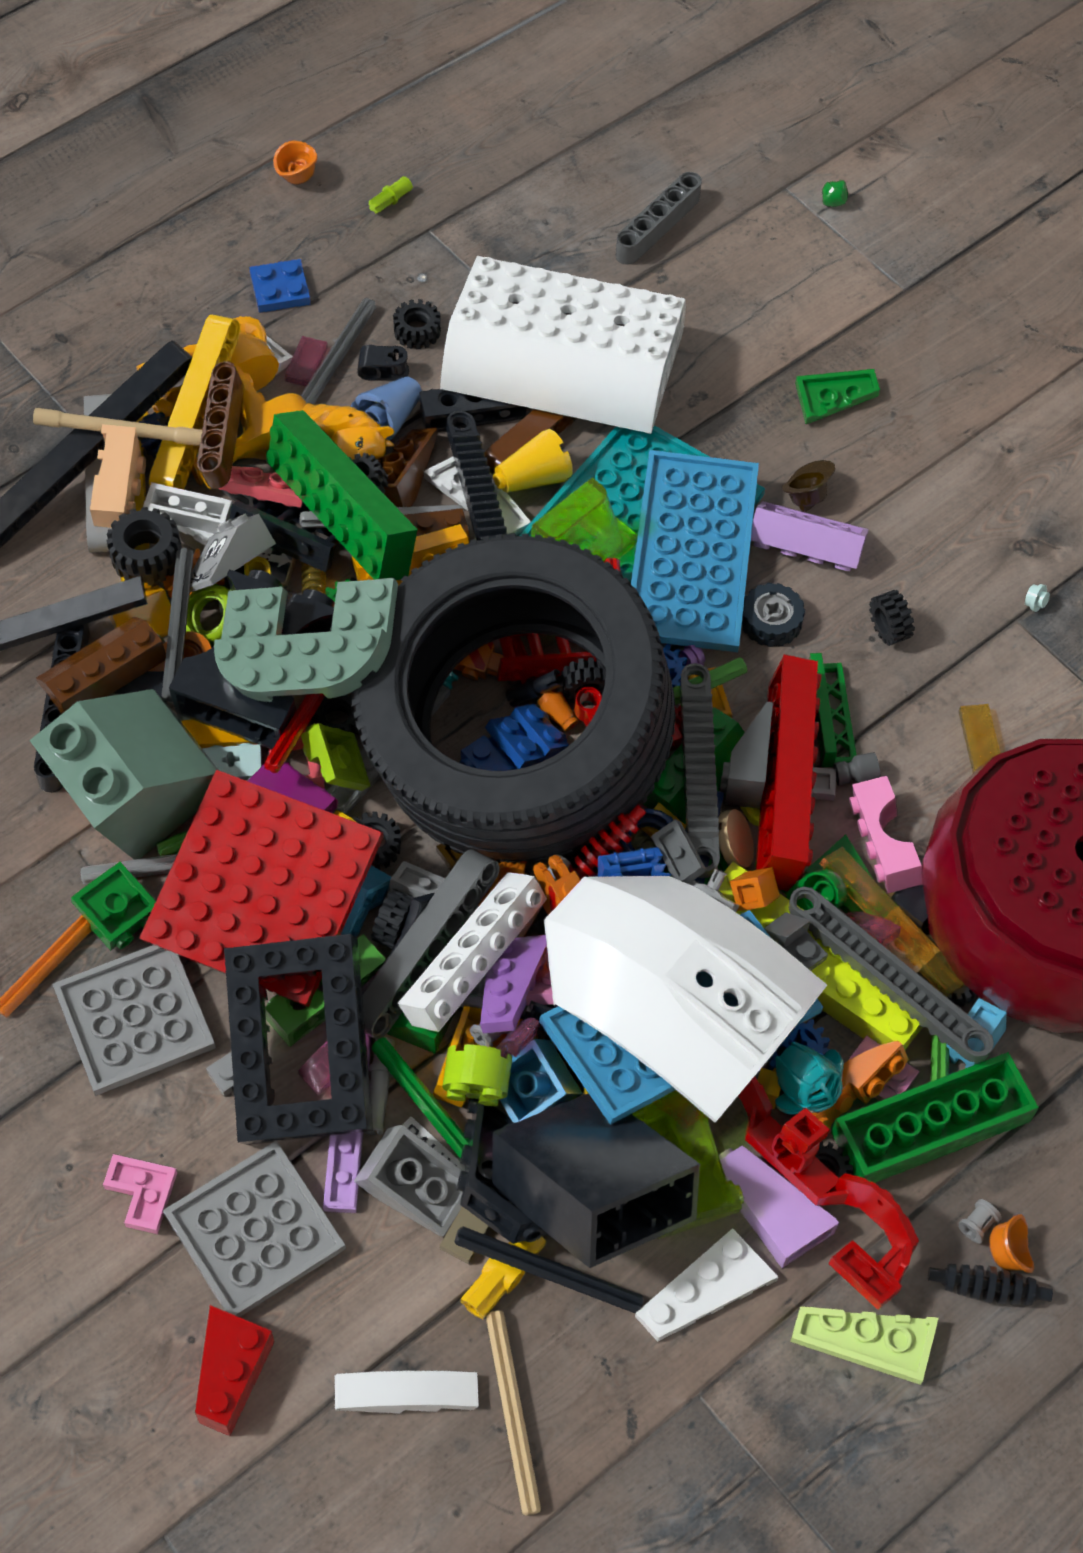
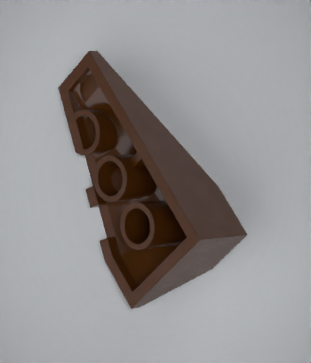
(407, 465)

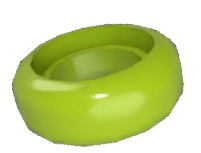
(197, 601)

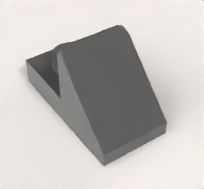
(792, 935)

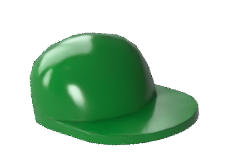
(826, 883)

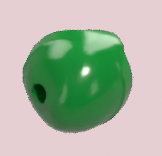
(834, 193)

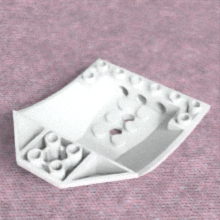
(629, 965)

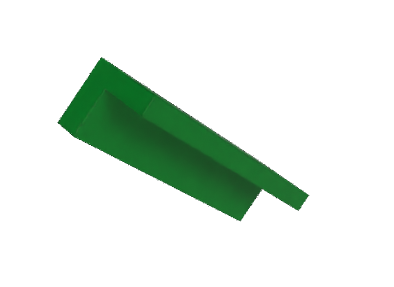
(826, 736)

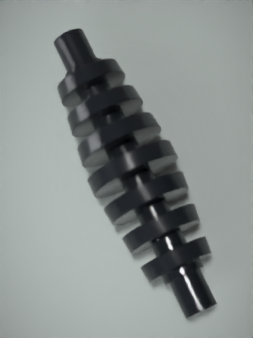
(990, 1284)

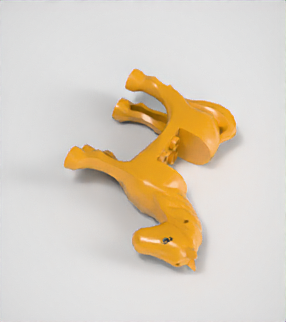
(257, 366)

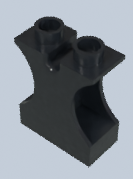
(209, 698)

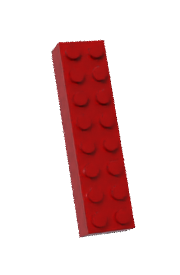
(789, 773)

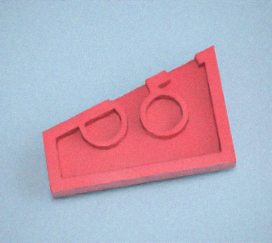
(261, 485)

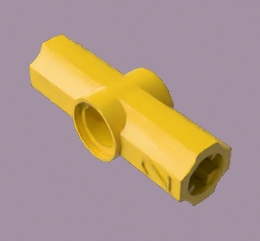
(496, 1281)

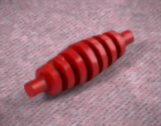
(610, 841)

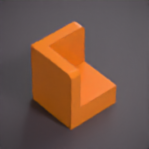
(755, 889)

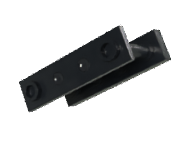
(290, 539)

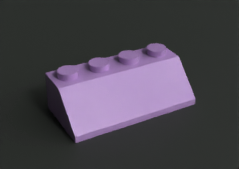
(808, 535)

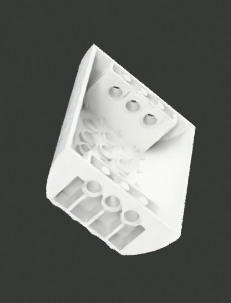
(560, 361)

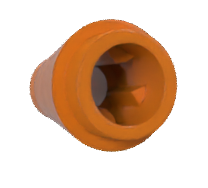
(558, 709)

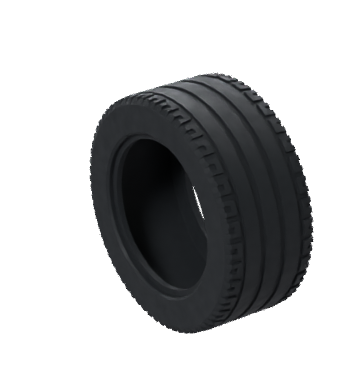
(498, 592)

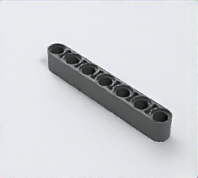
(427, 938)

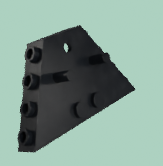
(476, 1180)

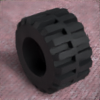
(142, 528)

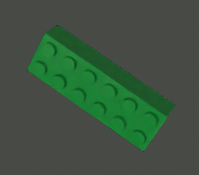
(935, 1119)

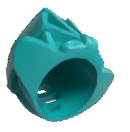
(805, 1071)

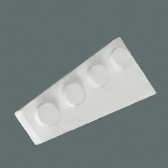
(446, 479)
(714, 1280)

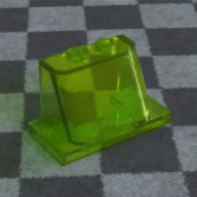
(589, 522)

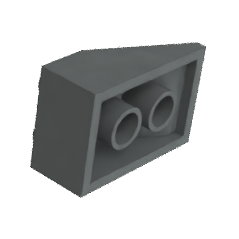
(746, 772)

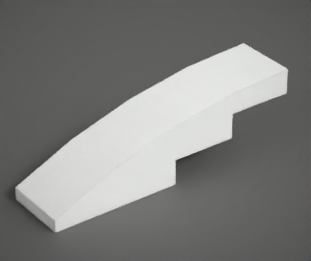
(406, 1391)

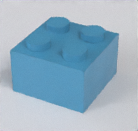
(538, 1081)

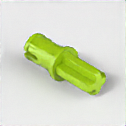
(390, 194)

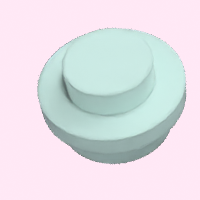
(1037, 597)

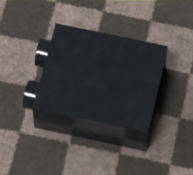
(594, 1181)

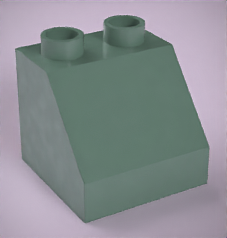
(128, 767)

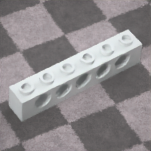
(472, 951)

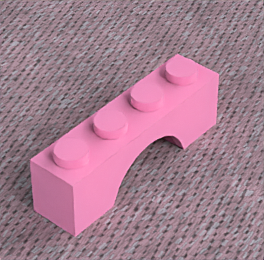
(896, 860)

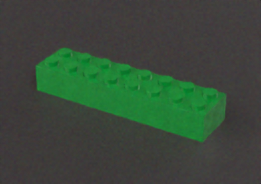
(341, 496)

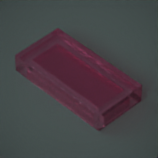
(306, 361)

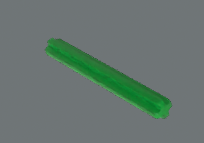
(420, 1095)

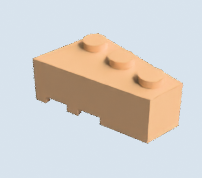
(118, 475)

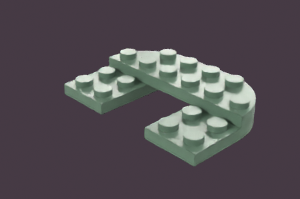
(270, 664)

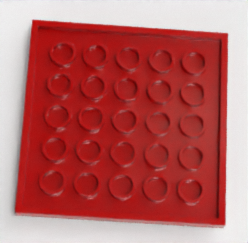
(260, 875)

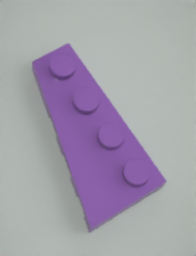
(510, 982)

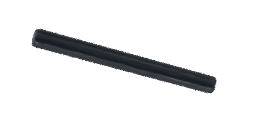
(548, 1269)

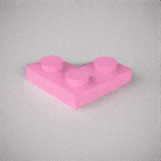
(150, 1189)

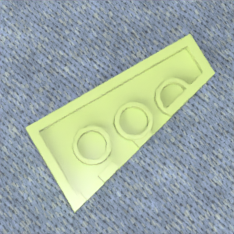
(879, 1342)

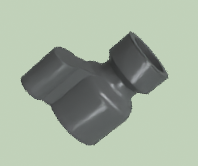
(861, 768)

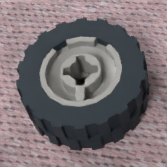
(782, 624)

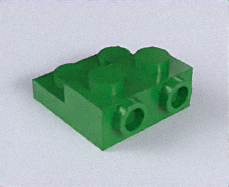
(115, 906)

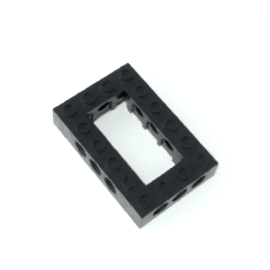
(346, 1040)

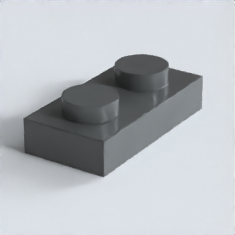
(678, 852)

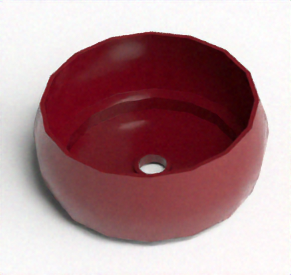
(1010, 884)

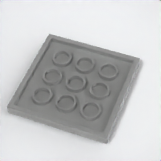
(133, 1017)
(254, 1230)

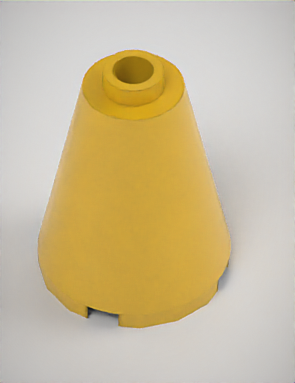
(535, 464)

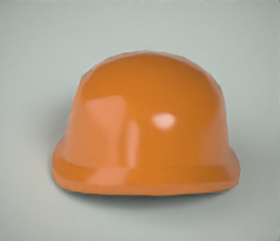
(295, 161)
(1010, 1245)

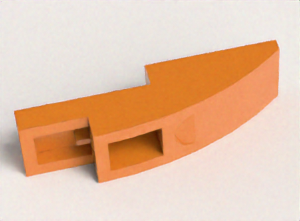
(865, 1078)

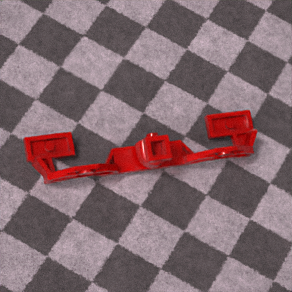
(793, 1153)

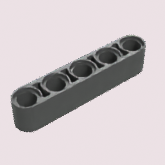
(658, 218)

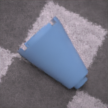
(390, 402)

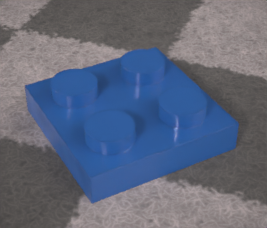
(279, 285)

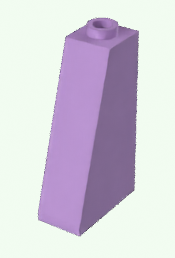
(776, 1208)

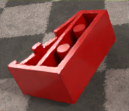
(229, 1368)

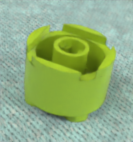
(477, 1074)

